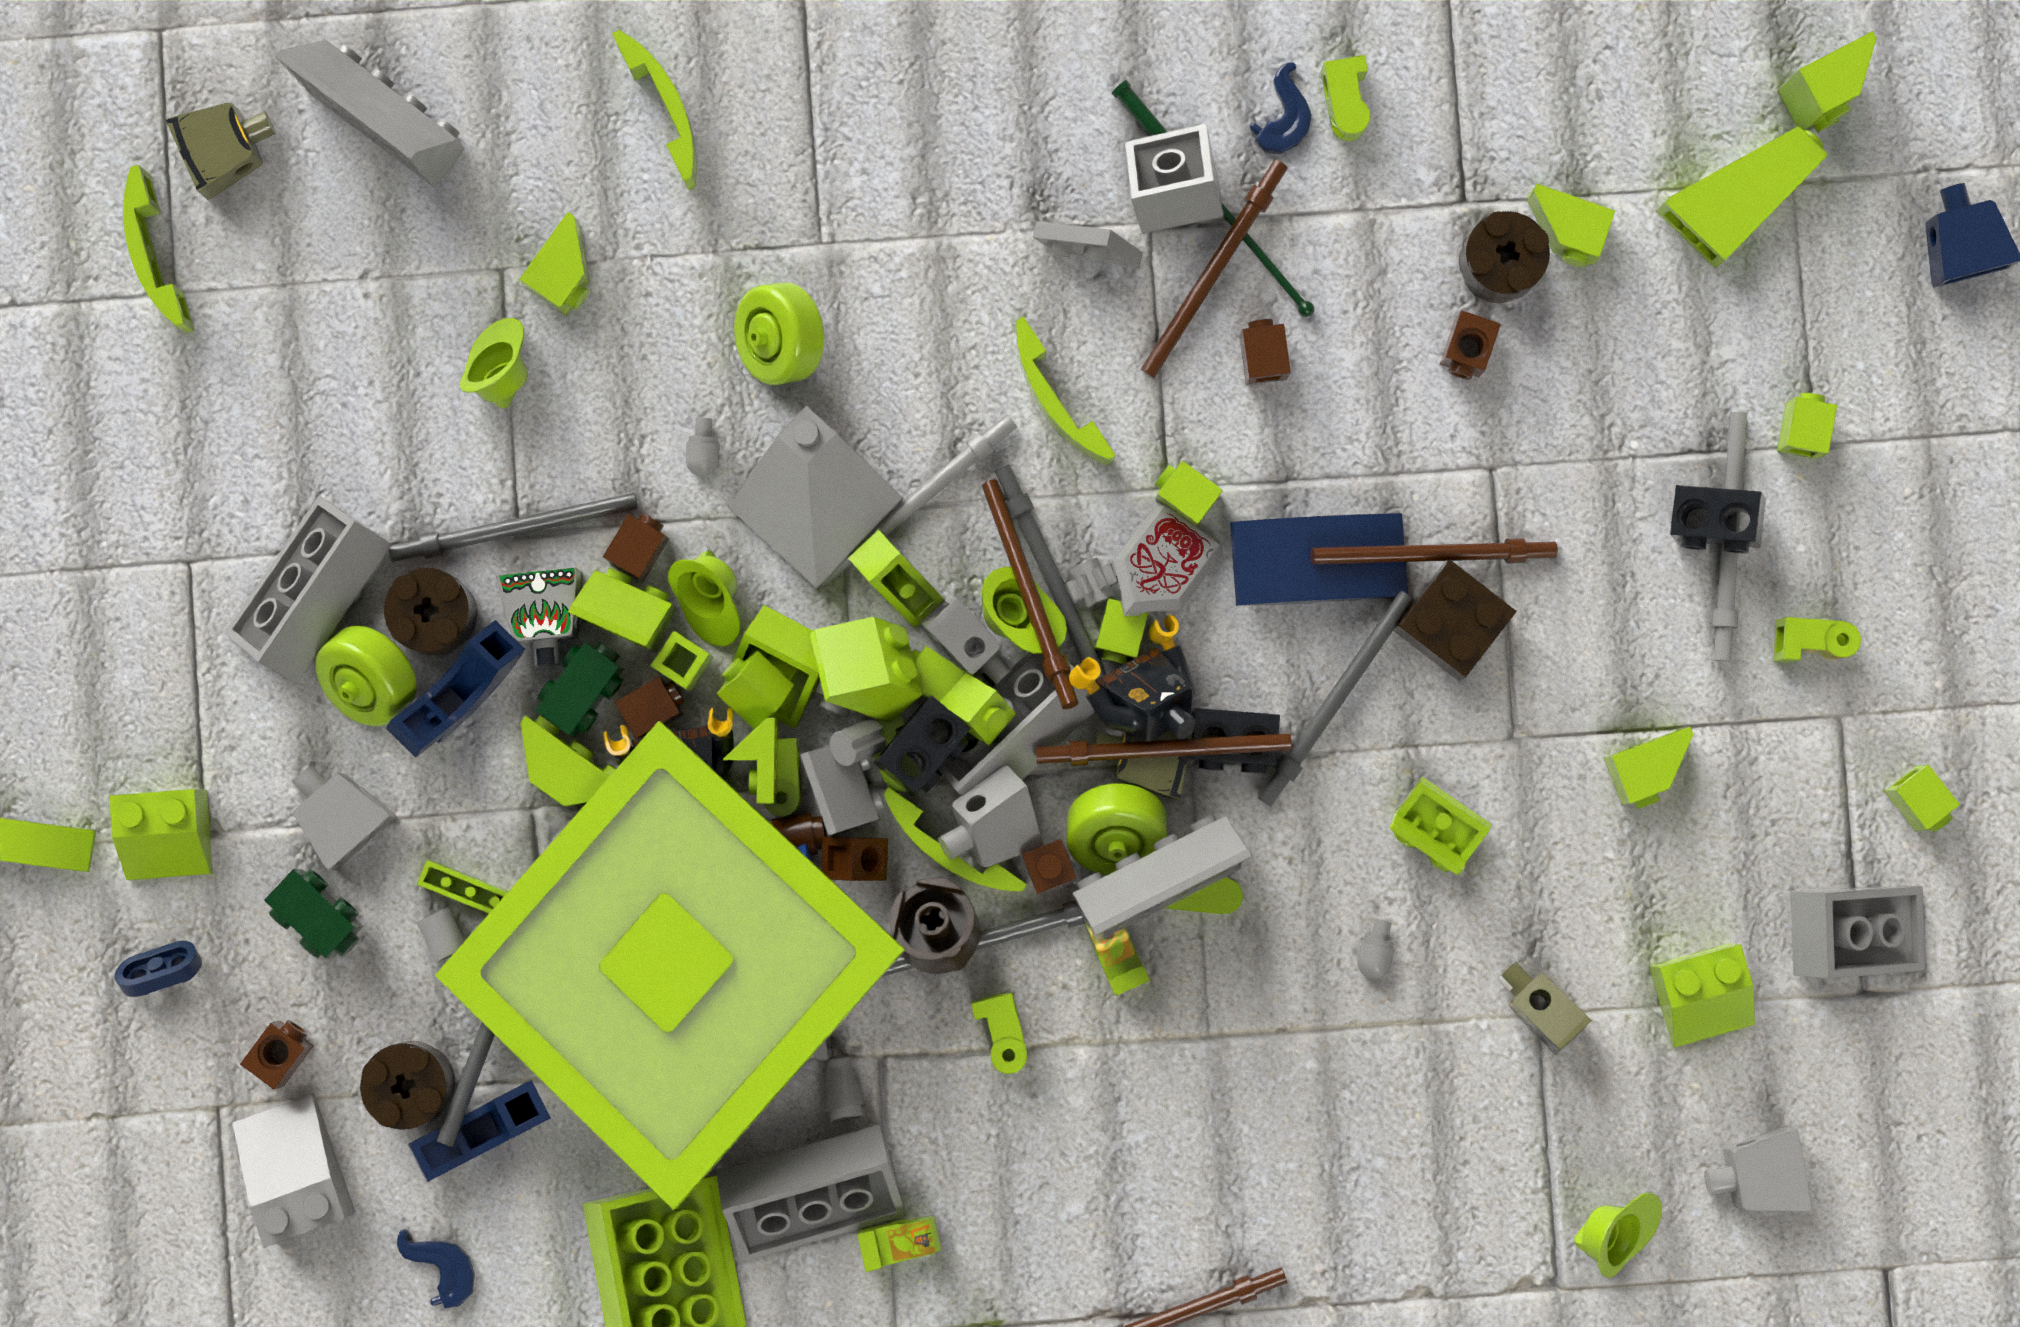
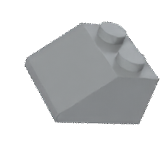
(1173, 179)
(842, 791)

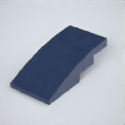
(1276, 566)

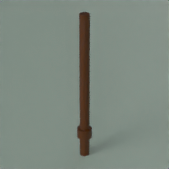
(1257, 201)
(1512, 551)
(1055, 664)
(1080, 752)
(1243, 1290)

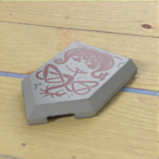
(1163, 563)

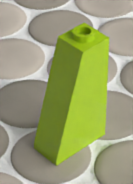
(1736, 199)

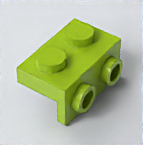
(1439, 826)

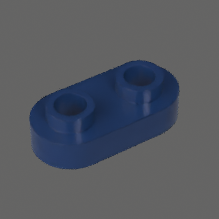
(158, 968)

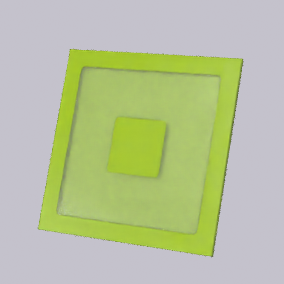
(669, 964)

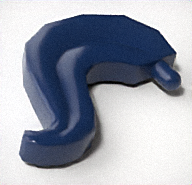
(1293, 125)
(454, 1266)

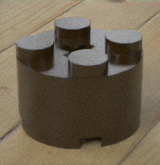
(1526, 249)
(413, 594)
(921, 907)
(399, 1108)

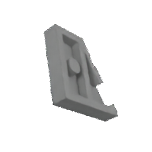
(1087, 242)

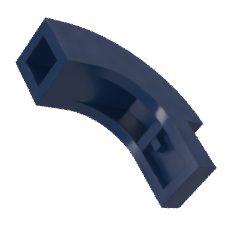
(459, 691)
(481, 1131)

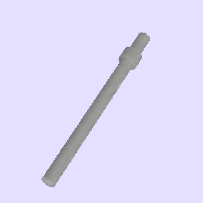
(978, 448)
(1725, 617)

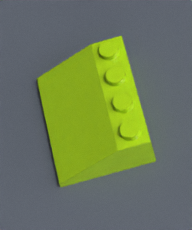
(664, 1262)

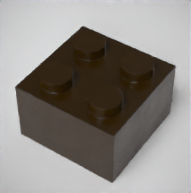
(1454, 620)

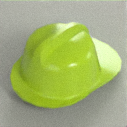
(495, 363)
(706, 597)
(1007, 613)
(1618, 1233)

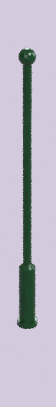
(1154, 127)

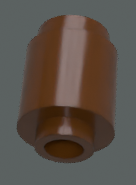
(802, 830)

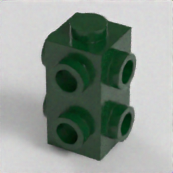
(578, 691)
(305, 905)

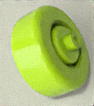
(779, 333)
(365, 675)
(1114, 824)

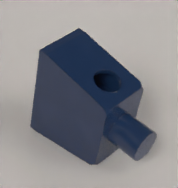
(1967, 239)

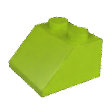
(1826, 87)
(623, 609)
(791, 652)
(867, 667)
(162, 833)
(1705, 993)

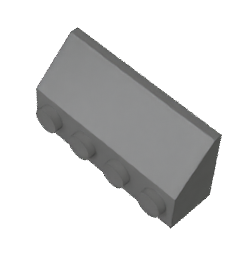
(307, 590)
(1036, 724)
(1161, 877)
(810, 1193)

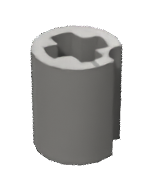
(857, 742)
(441, 934)

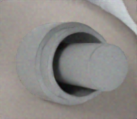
(702, 449)
(1376, 951)

